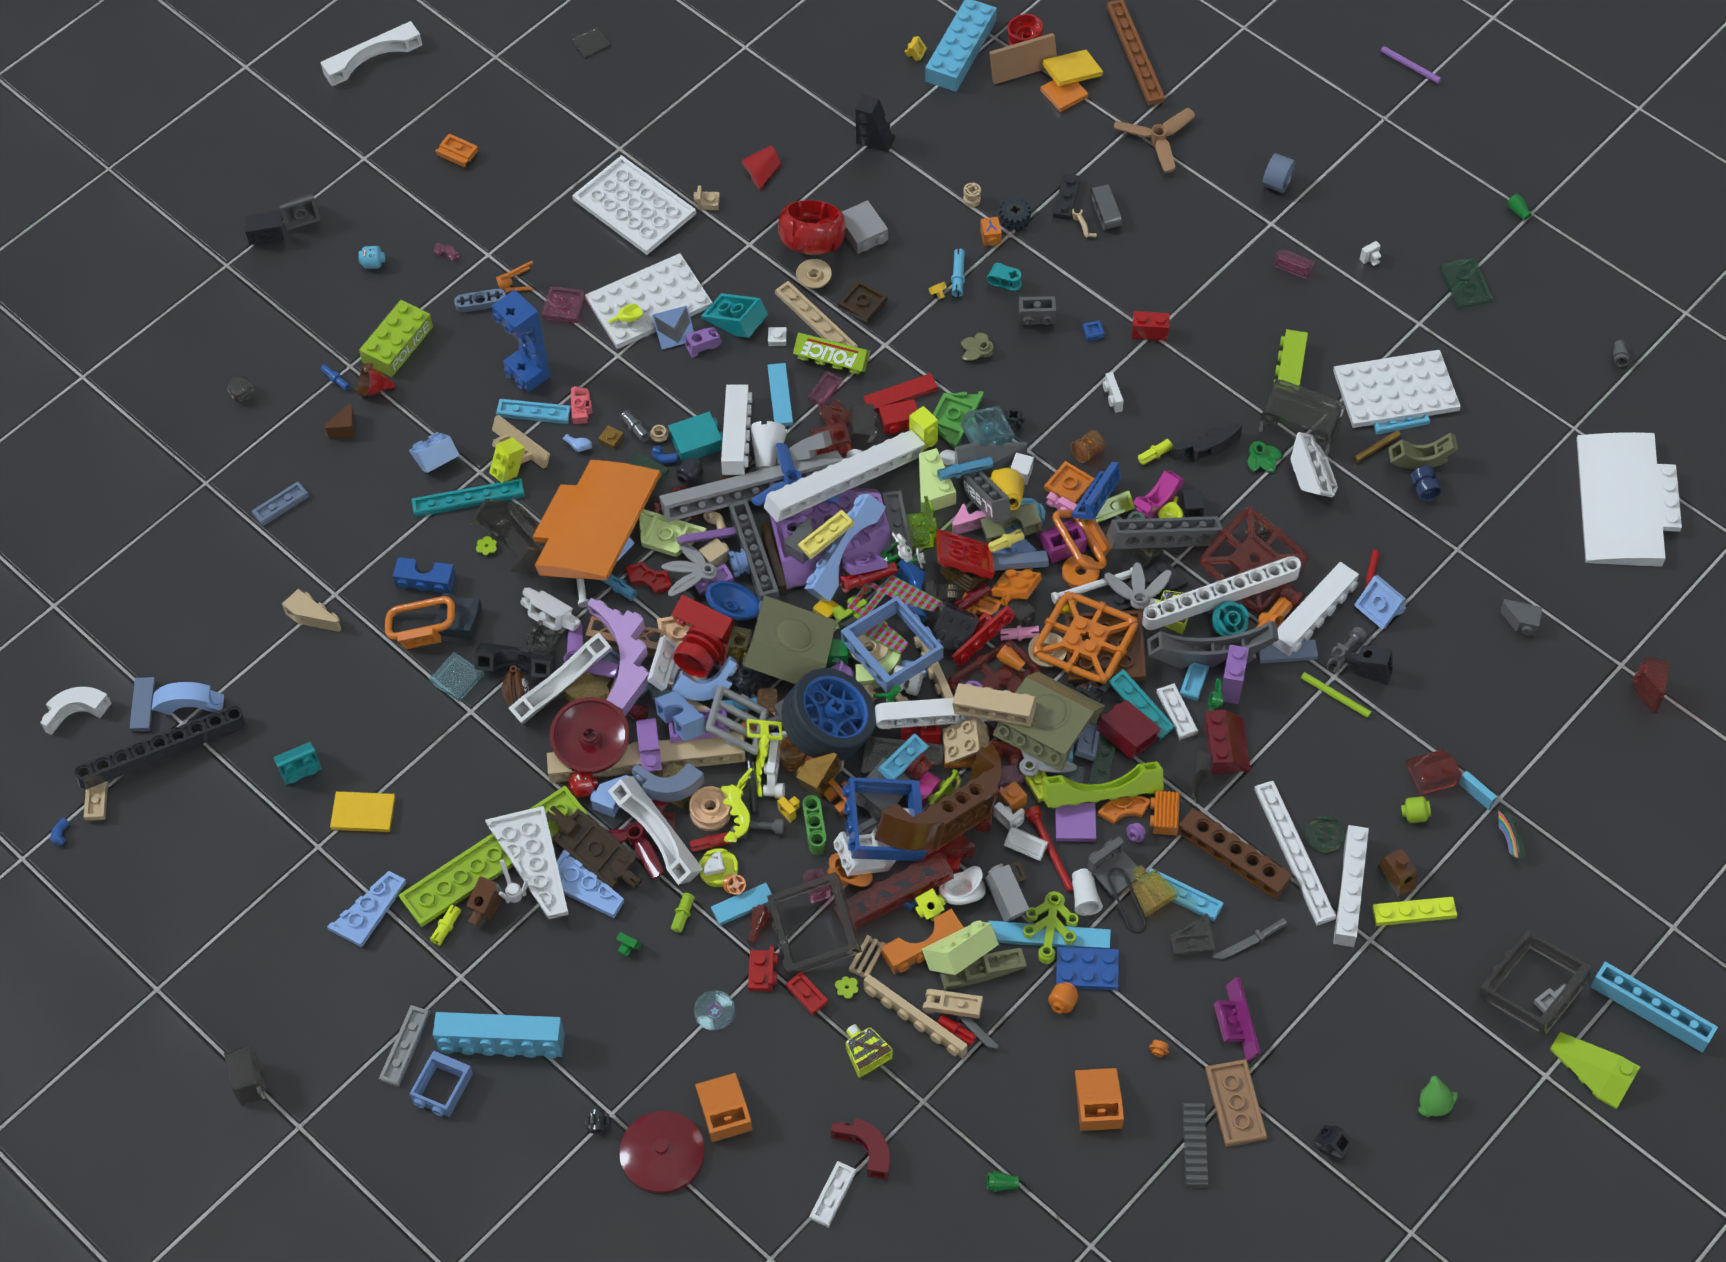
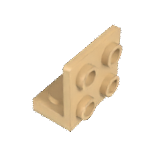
(964, 739)

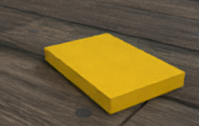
(1072, 67)
(362, 811)

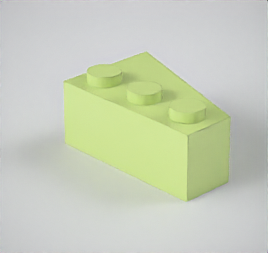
(939, 492)
(960, 948)

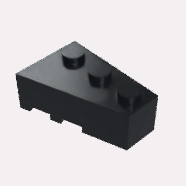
(871, 124)

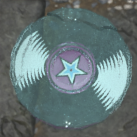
(714, 1010)

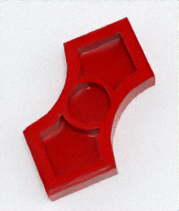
(656, 580)

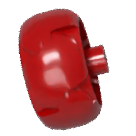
(811, 227)

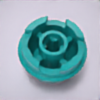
(1230, 618)

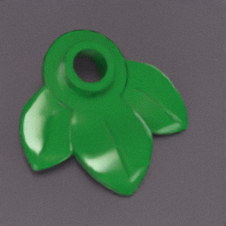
(1265, 459)
(1216, 698)

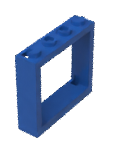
(880, 786)

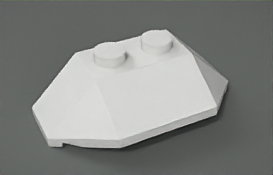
(1312, 466)

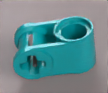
(1003, 276)

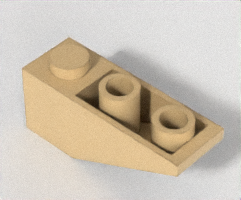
(307, 612)

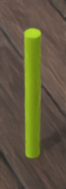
(1336, 695)

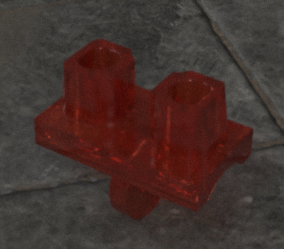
(1008, 751)

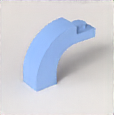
(704, 689)
(186, 694)

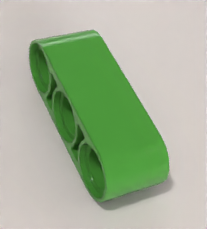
(814, 833)

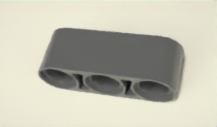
(1106, 207)

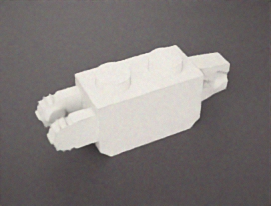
(549, 609)

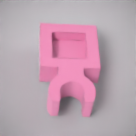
(1060, 503)

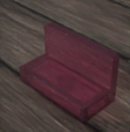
(1294, 263)

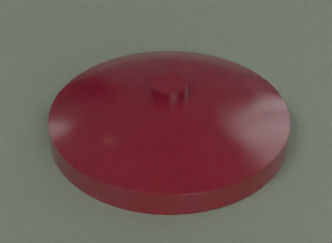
(589, 735)
(662, 1152)

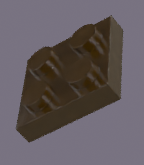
(862, 301)

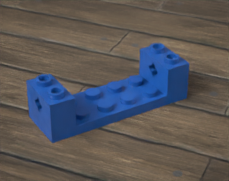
(521, 319)

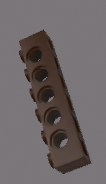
(1238, 863)

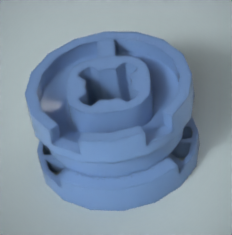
(738, 562)

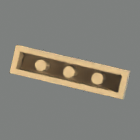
(994, 704)

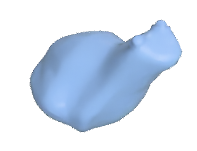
(578, 444)

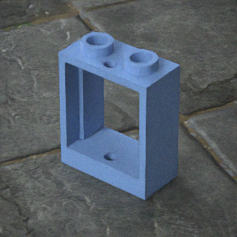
(449, 1065)

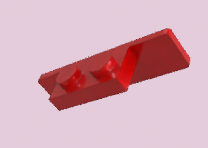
(984, 631)

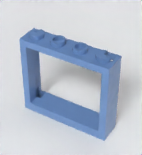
(882, 613)

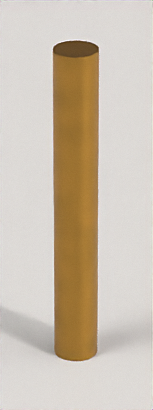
(1375, 447)

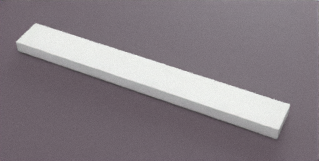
(1295, 853)

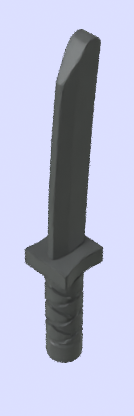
(1259, 936)
(977, 1030)

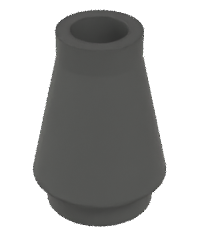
(1620, 354)

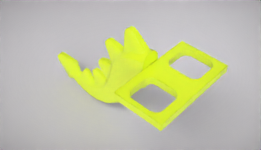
(764, 738)
(738, 807)

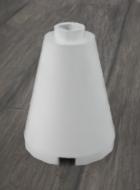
(764, 442)

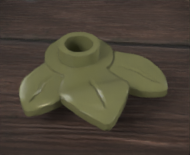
(977, 347)

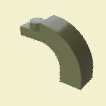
(1415, 456)

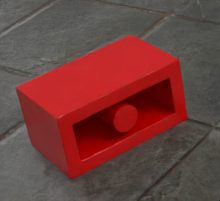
(1150, 325)
(896, 416)

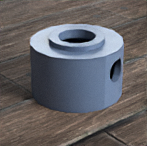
(1278, 173)

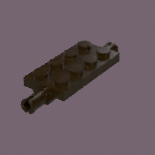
(594, 848)

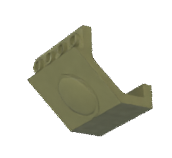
(789, 641)
(1057, 721)

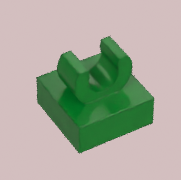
(628, 943)

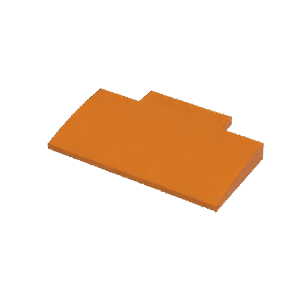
(593, 520)

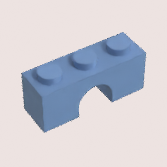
(686, 718)

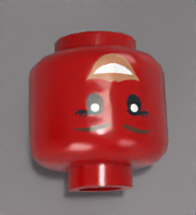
(582, 784)

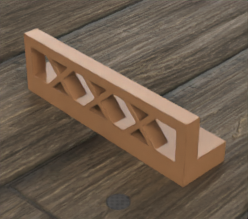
(650, 645)

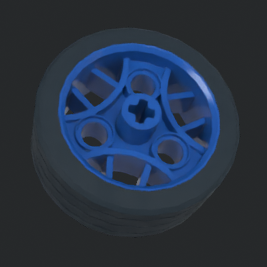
(821, 707)

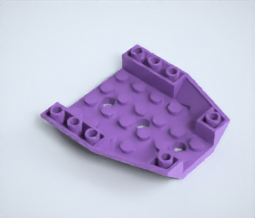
(870, 539)

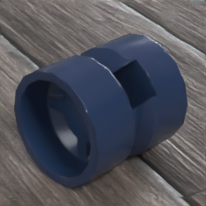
(1426, 483)

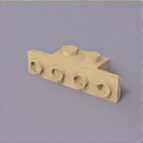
(532, 450)

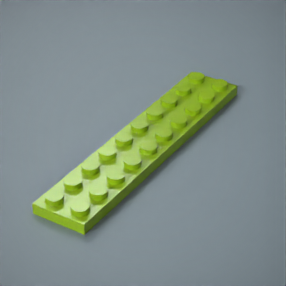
(459, 876)

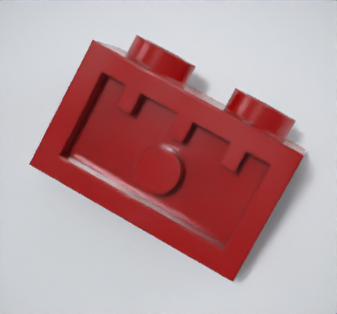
(762, 970)

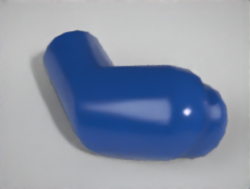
(662, 457)
(56, 832)

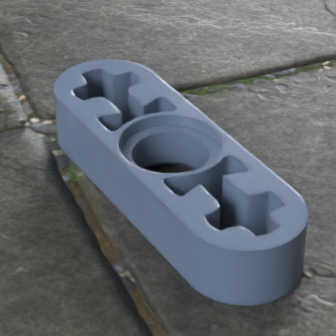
(467, 307)

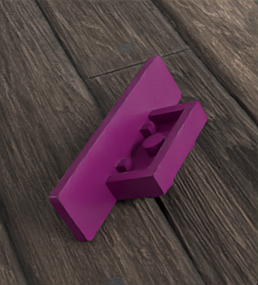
(1236, 1020)

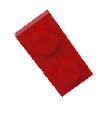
(806, 993)

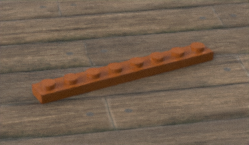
(1135, 52)

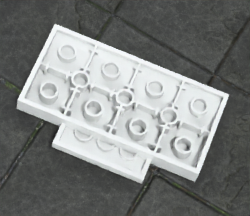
(1626, 499)

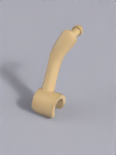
(1078, 217)

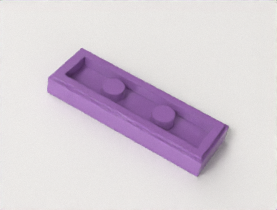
(706, 535)

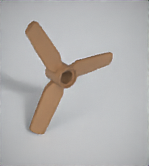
(1158, 135)

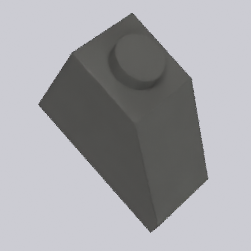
(1522, 616)

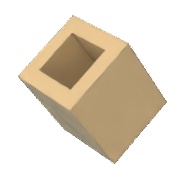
(715, 552)

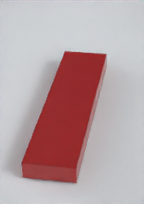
(902, 392)

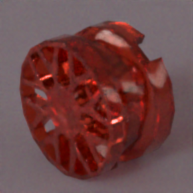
(919, 767)

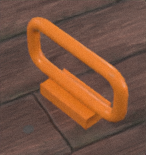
(1095, 539)
(424, 635)

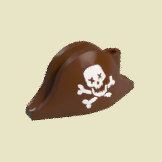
(514, 686)

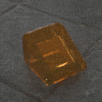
(768, 698)

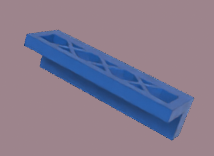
(1098, 493)

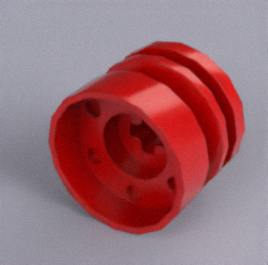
(1024, 28)
(698, 652)

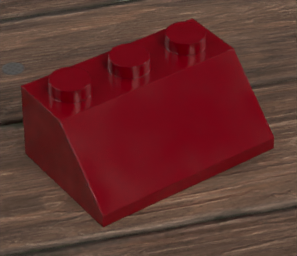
(1226, 742)

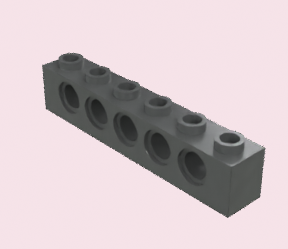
(1163, 532)
(751, 543)

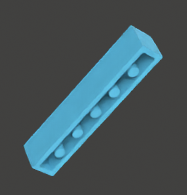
(1654, 1007)

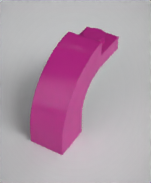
(1160, 495)

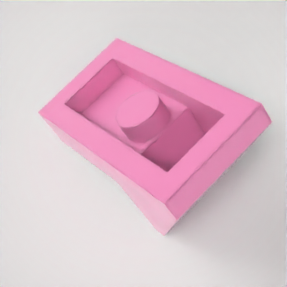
(967, 522)

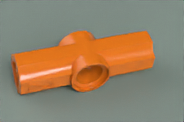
(1276, 613)

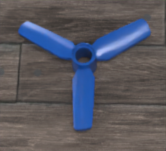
(791, 476)

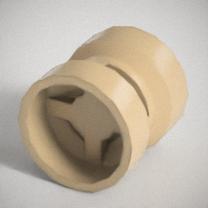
(972, 195)

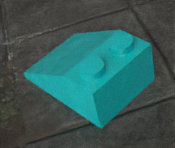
(736, 314)

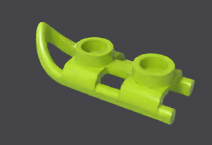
(946, 788)

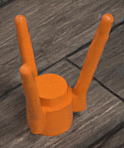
(504, 281)

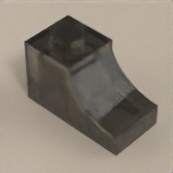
(1024, 613)

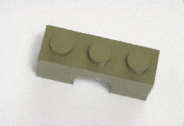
(1024, 517)

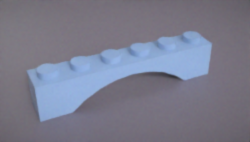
(825, 578)

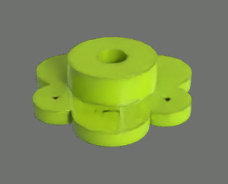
(486, 545)
(846, 982)

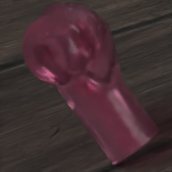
(448, 249)

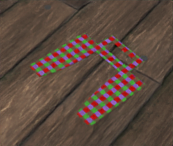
(908, 594)

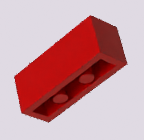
(696, 614)

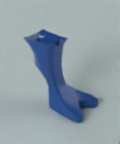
(914, 576)

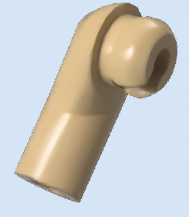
(715, 519)

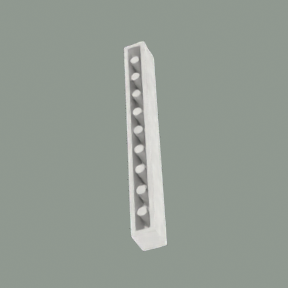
(843, 475)

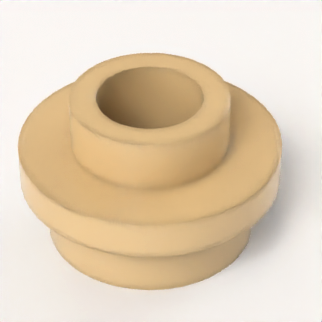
(659, 429)

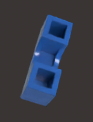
(438, 579)

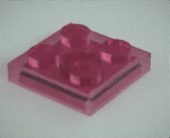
(563, 304)

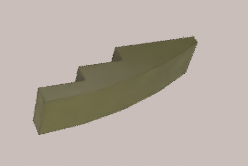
(986, 968)

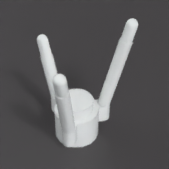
(513, 891)

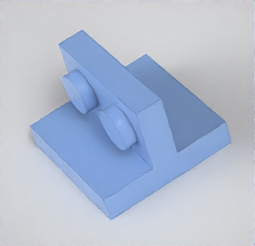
(1380, 602)

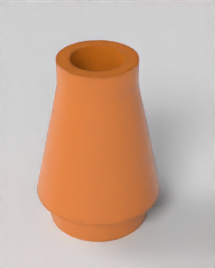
(1010, 658)

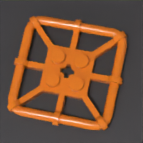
(1082, 626)

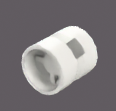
(912, 687)

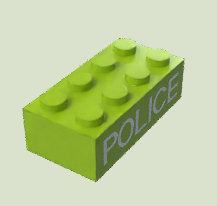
(396, 338)

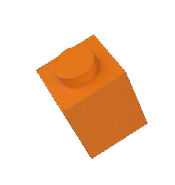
(990, 231)
(1013, 797)

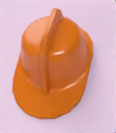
(857, 880)

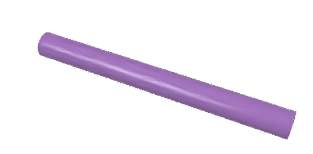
(1411, 65)

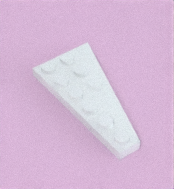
(530, 849)

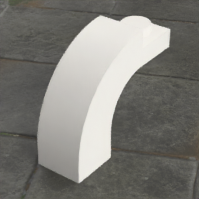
(72, 701)

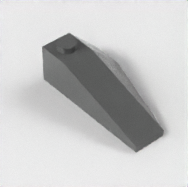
(1001, 455)

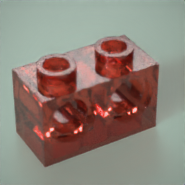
(837, 433)

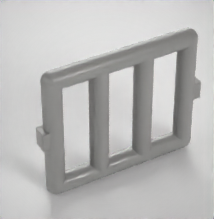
(715, 716)

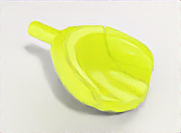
(628, 314)
(1171, 510)

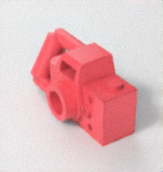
(580, 405)

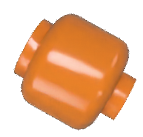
(1063, 997)

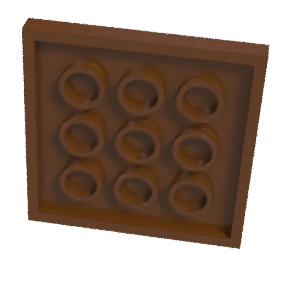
(1132, 662)

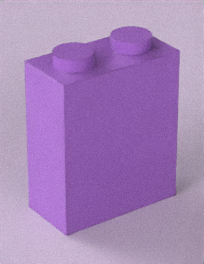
(1234, 673)

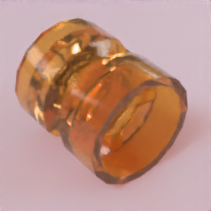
(1087, 446)
(790, 755)

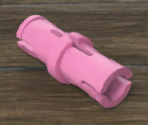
(1019, 633)

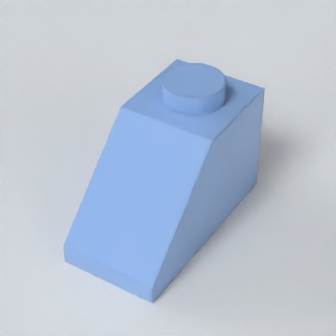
(603, 801)

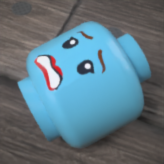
(371, 257)

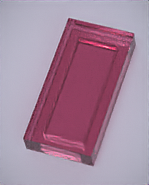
(825, 388)

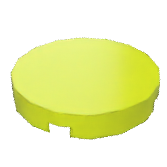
(730, 865)

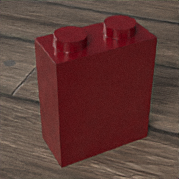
(1128, 729)

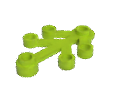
(1050, 923)

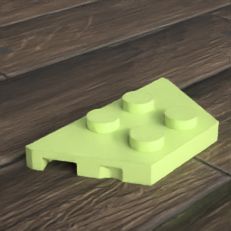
(662, 535)

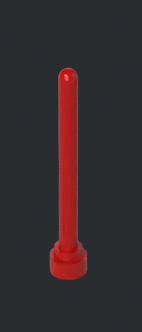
(1035, 815)

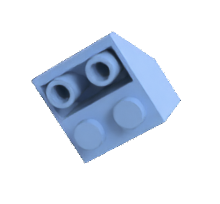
(434, 452)

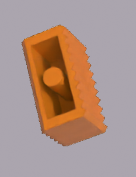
(1166, 813)

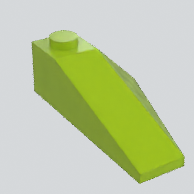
(1599, 1069)

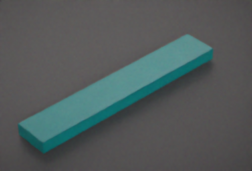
(467, 497)

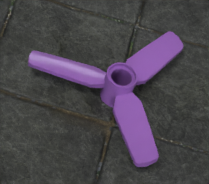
(601, 668)

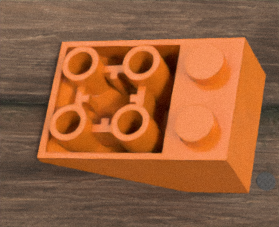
(1099, 1099)
(724, 1107)

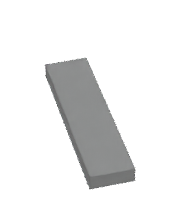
(404, 1046)

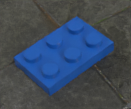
(1088, 968)

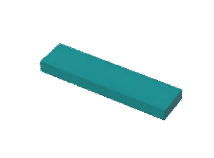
(1130, 691)

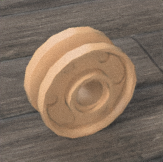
(709, 819)

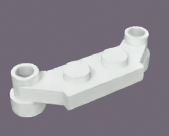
(771, 768)

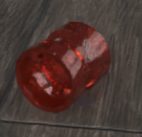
(1292, 595)

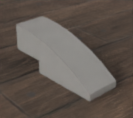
(807, 447)

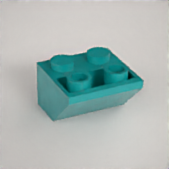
(297, 763)

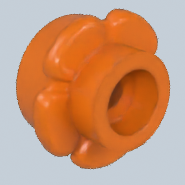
(1159, 1048)

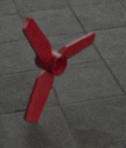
(640, 843)

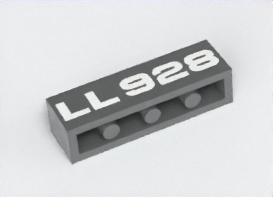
(987, 496)

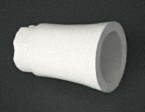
(1085, 893)

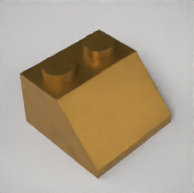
(817, 772)

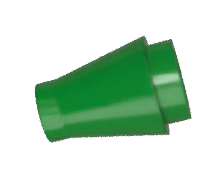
(1519, 206)
(1000, 1181)

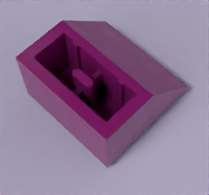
(1056, 546)

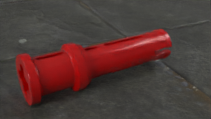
(861, 579)

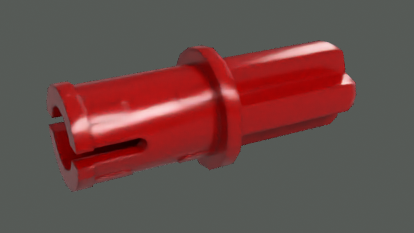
(708, 842)
(957, 1030)

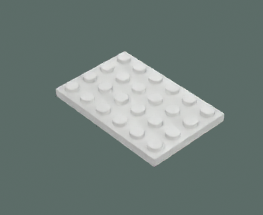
(634, 205)
(654, 290)
(1396, 388)

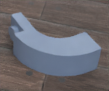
(669, 788)

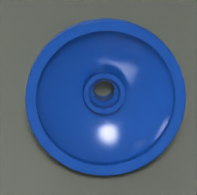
(732, 600)

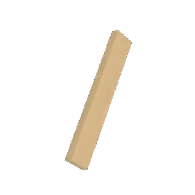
(811, 314)

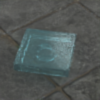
(456, 676)

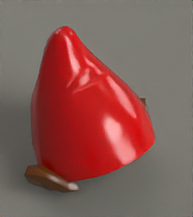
(372, 381)

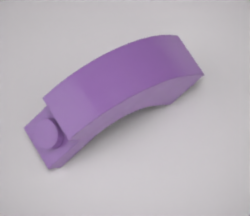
(649, 745)

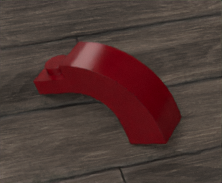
(871, 1140)

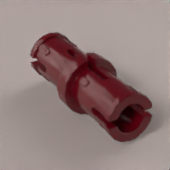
(973, 597)

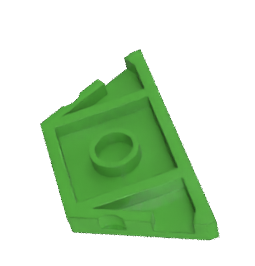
(952, 411)

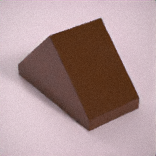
(341, 424)

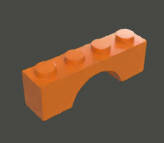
(902, 954)

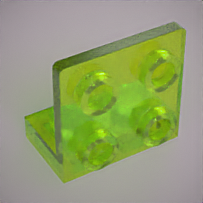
(922, 526)

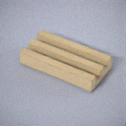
(874, 942)

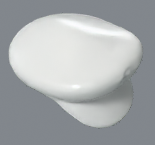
(964, 888)

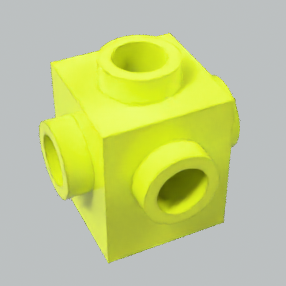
(924, 899)

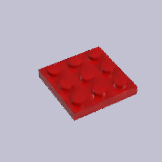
(964, 554)

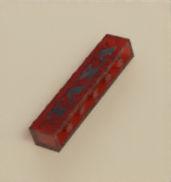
(898, 889)

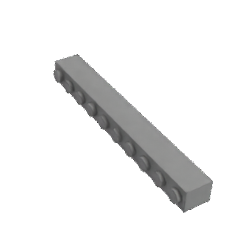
(736, 489)

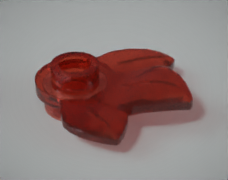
(834, 413)

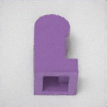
(702, 340)

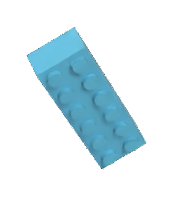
(960, 44)
(499, 1034)

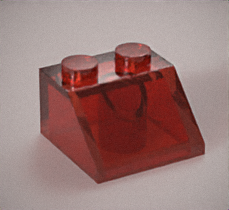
(1651, 682)
(1434, 771)

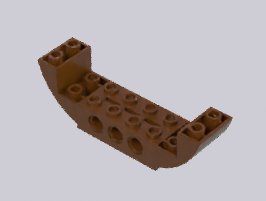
(951, 815)

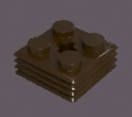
(965, 581)

